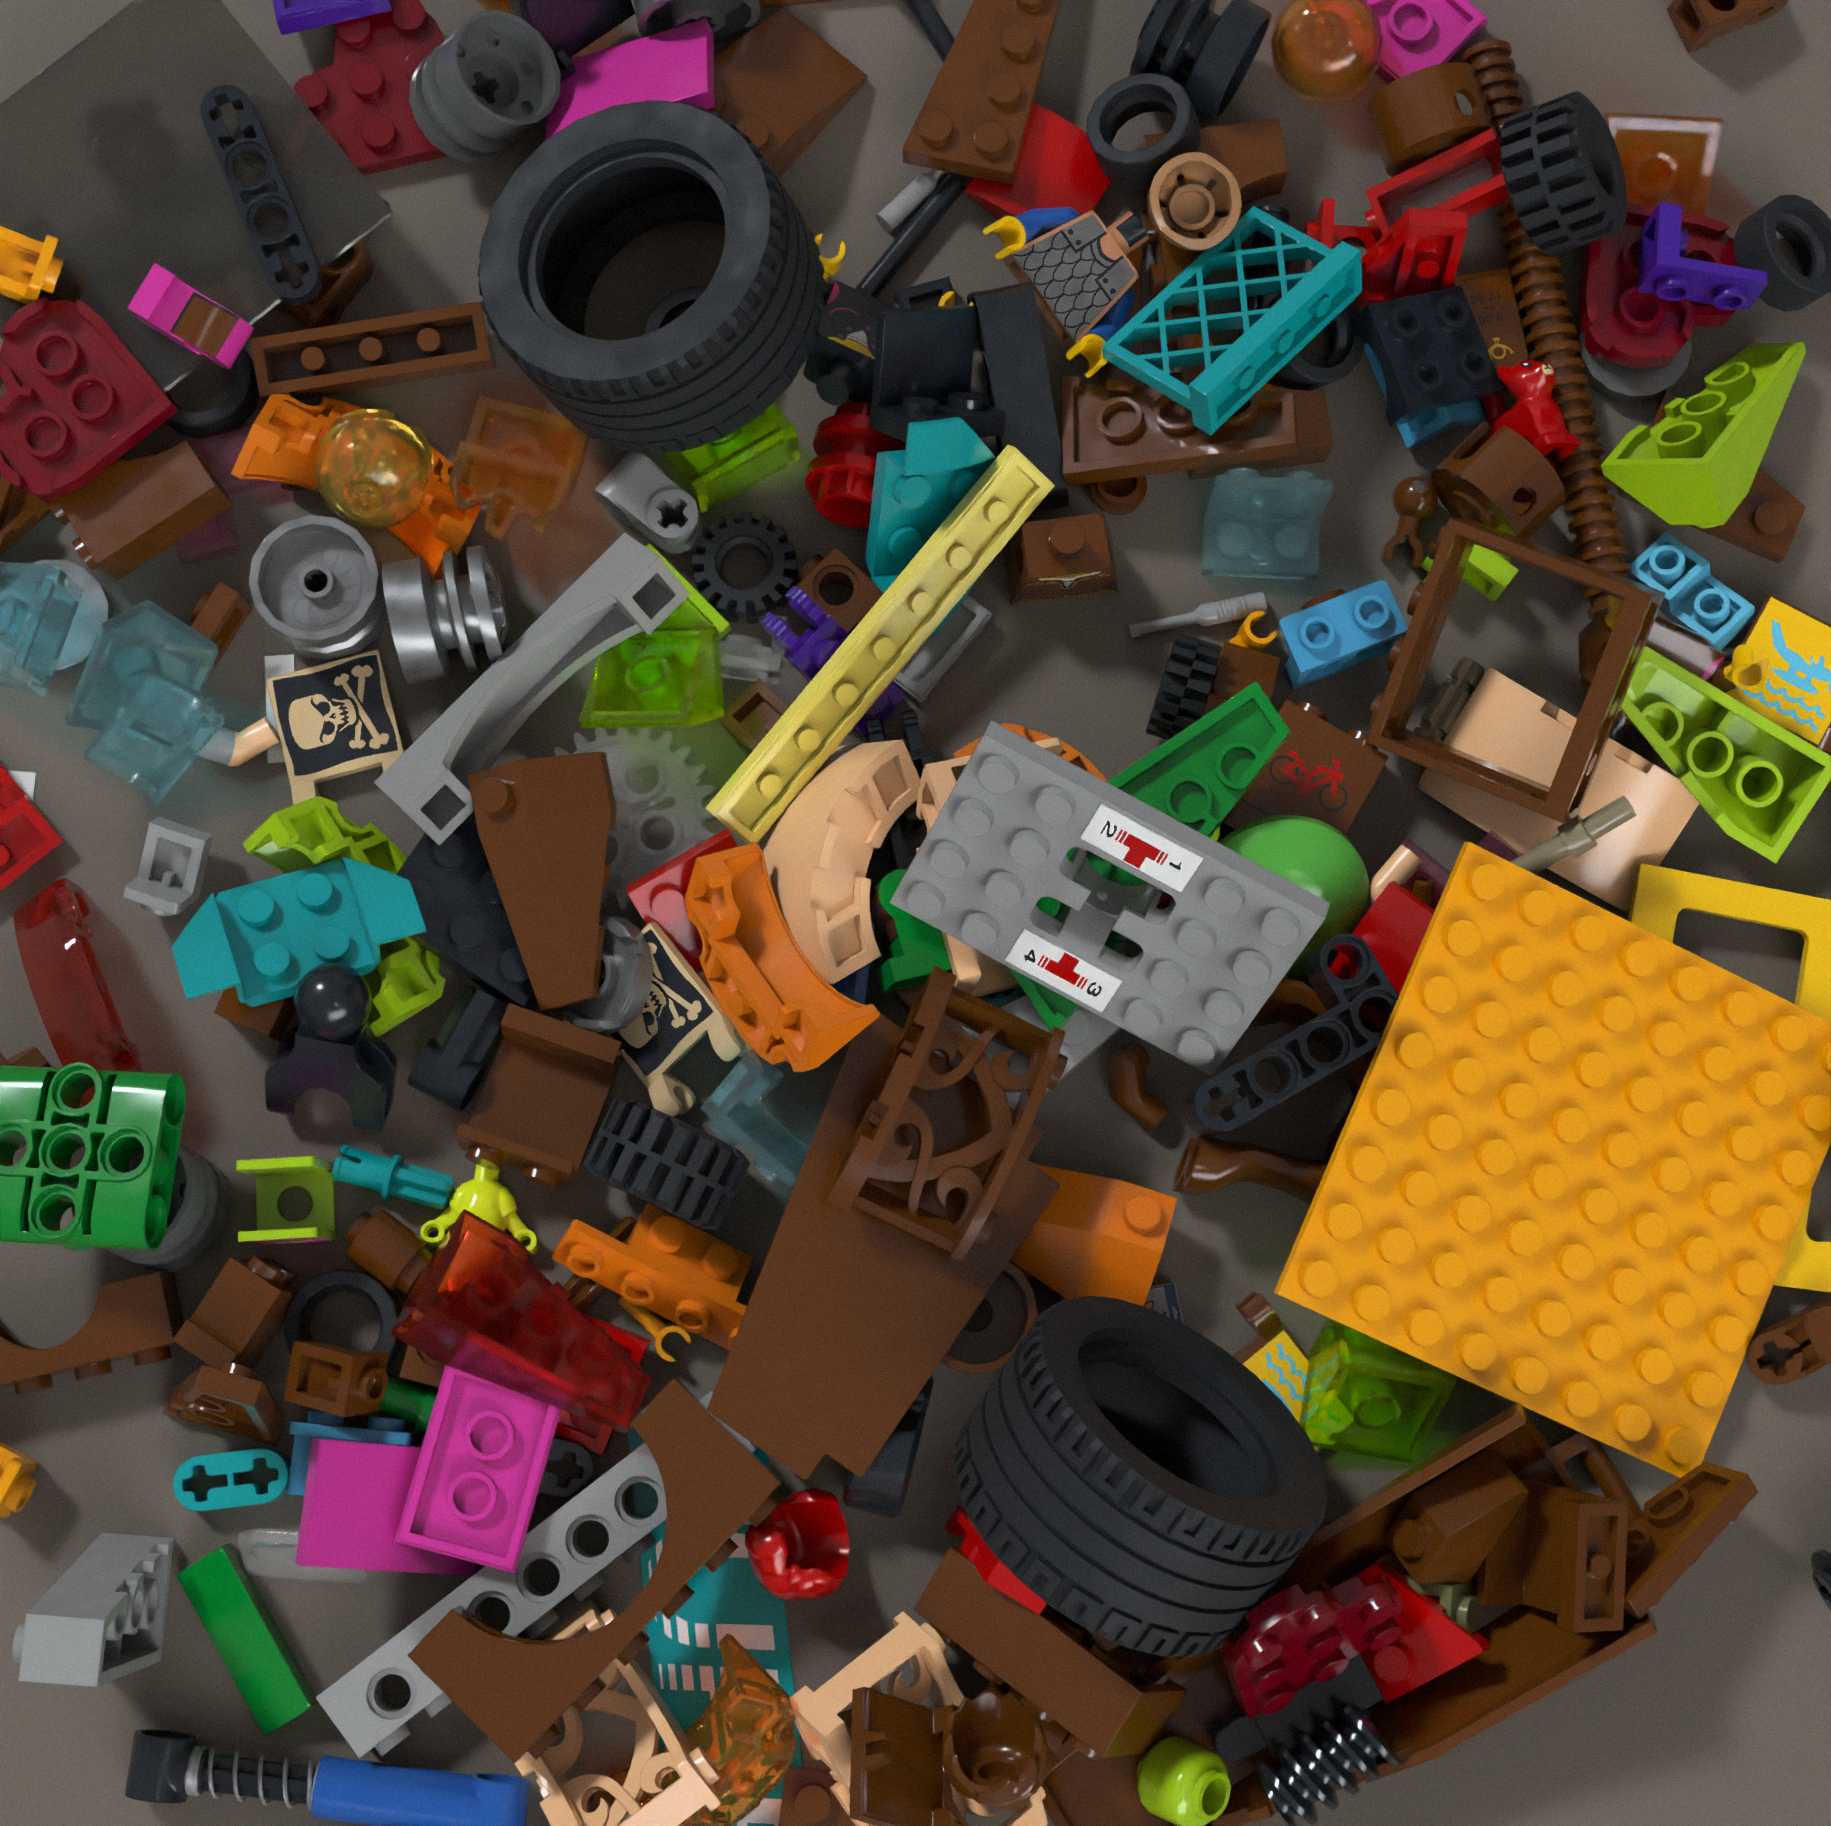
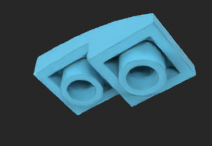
(1692, 594)

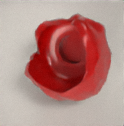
(801, 1546)

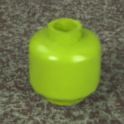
(1183, 1782)

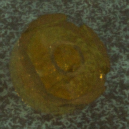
(373, 469)

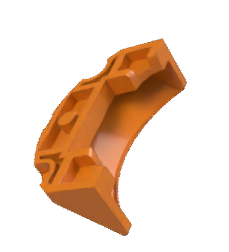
(285, 448)
(760, 970)

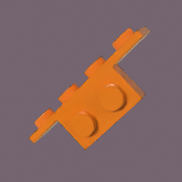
(666, 1270)

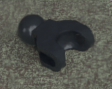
(334, 1049)

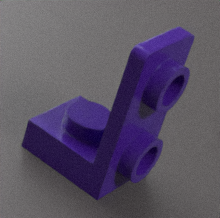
(1676, 278)

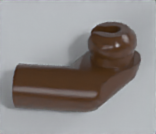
(1127, 1085)

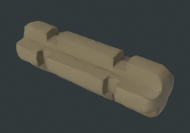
(1450, 699)

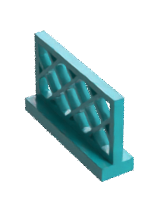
(1270, 334)

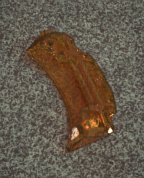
(745, 1735)

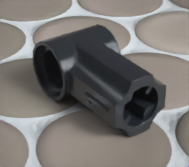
(454, 1061)

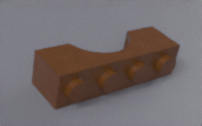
(128, 1321)

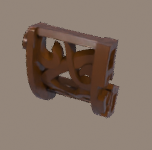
(875, 1155)

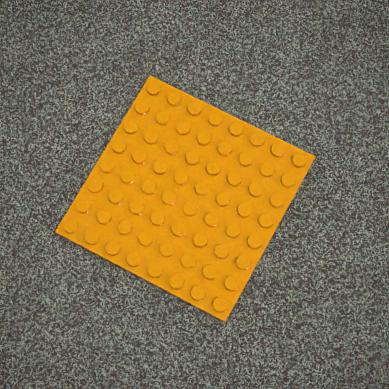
(1571, 1165)

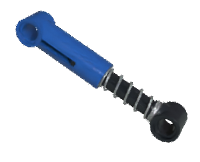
(172, 1766)

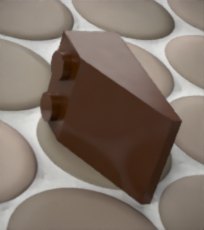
(782, 87)

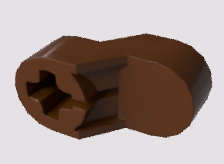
(1776, 1349)

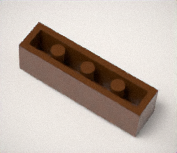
(374, 352)

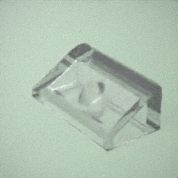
(274, 1555)

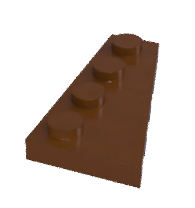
(1141, 432)

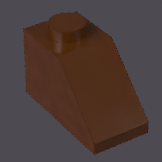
(1456, 1520)

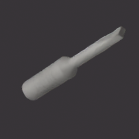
(908, 199)
(1206, 614)

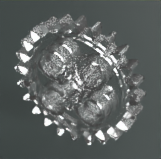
(677, 781)

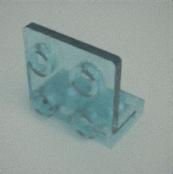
(1264, 525)
(741, 1119)

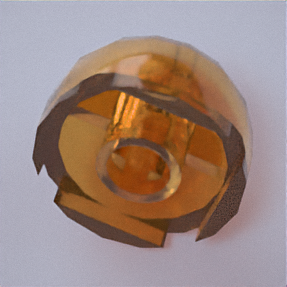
(1326, 48)

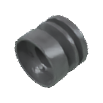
(445, 613)

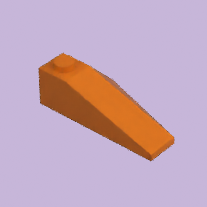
(1097, 1238)

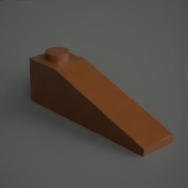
(547, 850)

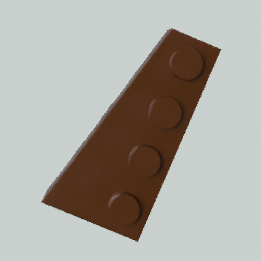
(1050, 1663)

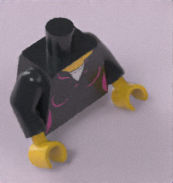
(846, 340)

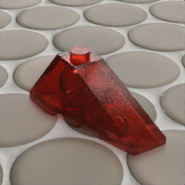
(506, 1323)

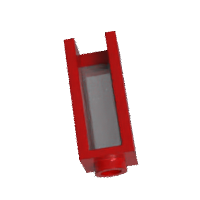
(1456, 180)

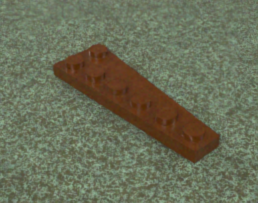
(985, 91)

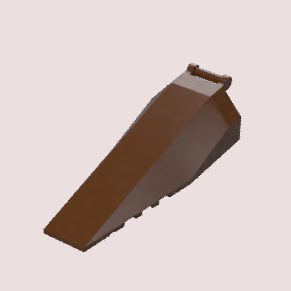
(1524, 1662)

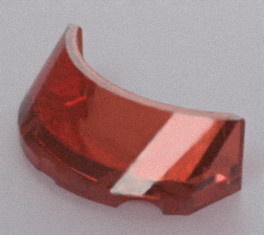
(70, 982)

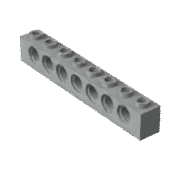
(357, 1699)

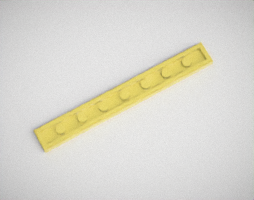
(880, 645)

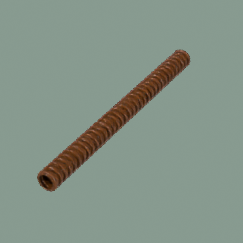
(1553, 343)

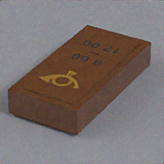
(1496, 314)

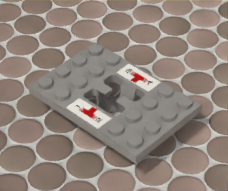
(1202, 959)

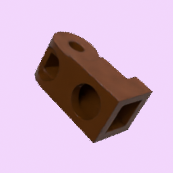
(1706, 19)

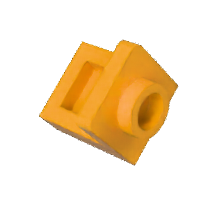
(27, 265)

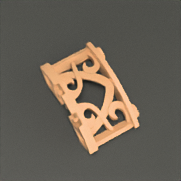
(826, 1721)
(567, 1800)

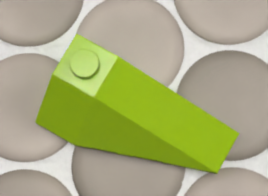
(1710, 446)
(1732, 759)

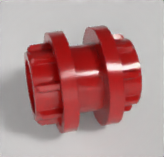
(845, 465)

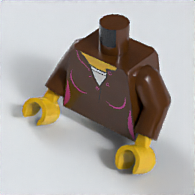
(1680, 646)

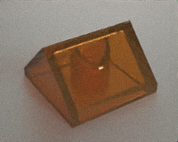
(1666, 157)

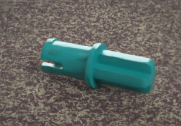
(392, 1177)

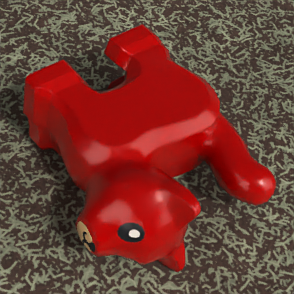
(1535, 413)

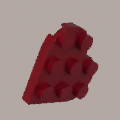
(367, 89)
(1640, 326)
(70, 398)
(1307, 1639)

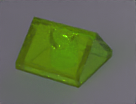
(737, 461)
(657, 681)

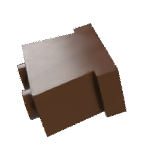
(239, 1313)

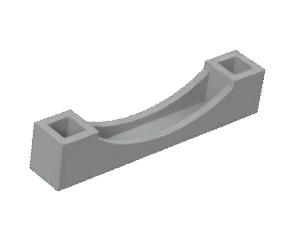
(611, 601)

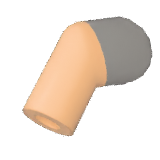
(236, 748)
(1398, 868)

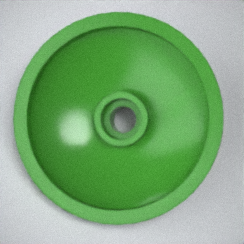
(1315, 860)

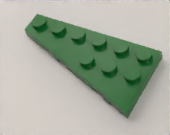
(1191, 779)

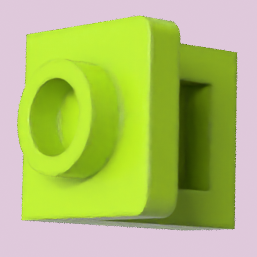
(1485, 571)

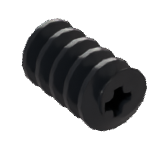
(1325, 1765)

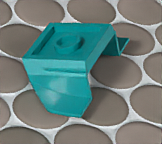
(918, 491)
(284, 926)

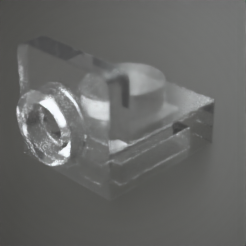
(747, 660)

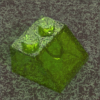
(1369, 1396)

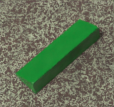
(247, 1638)

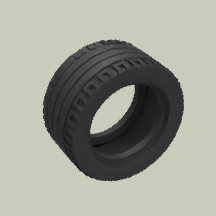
(592, 196)
(1138, 1477)

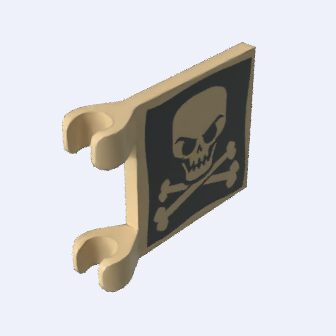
(334, 721)
(671, 1023)

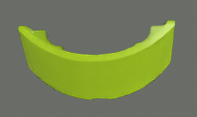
(317, 834)

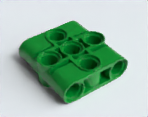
(109, 1201)

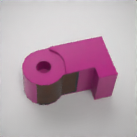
(189, 317)

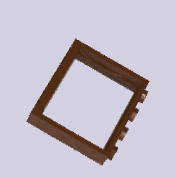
(1413, 654)

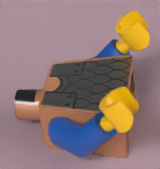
(1075, 272)

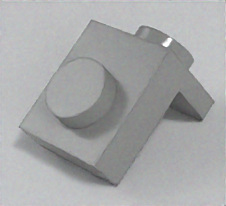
(170, 868)

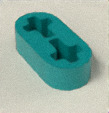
(235, 1493)

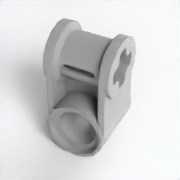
(646, 498)

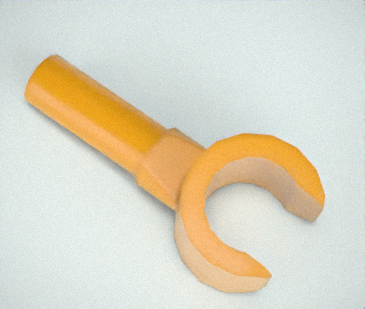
(1247, 639)
(654, 1326)

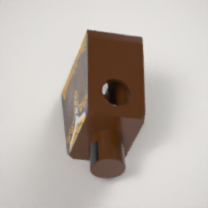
(1060, 559)

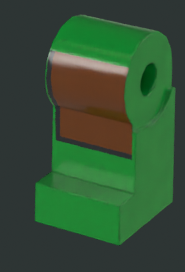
(910, 942)

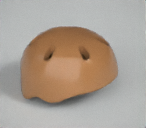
(1192, 206)

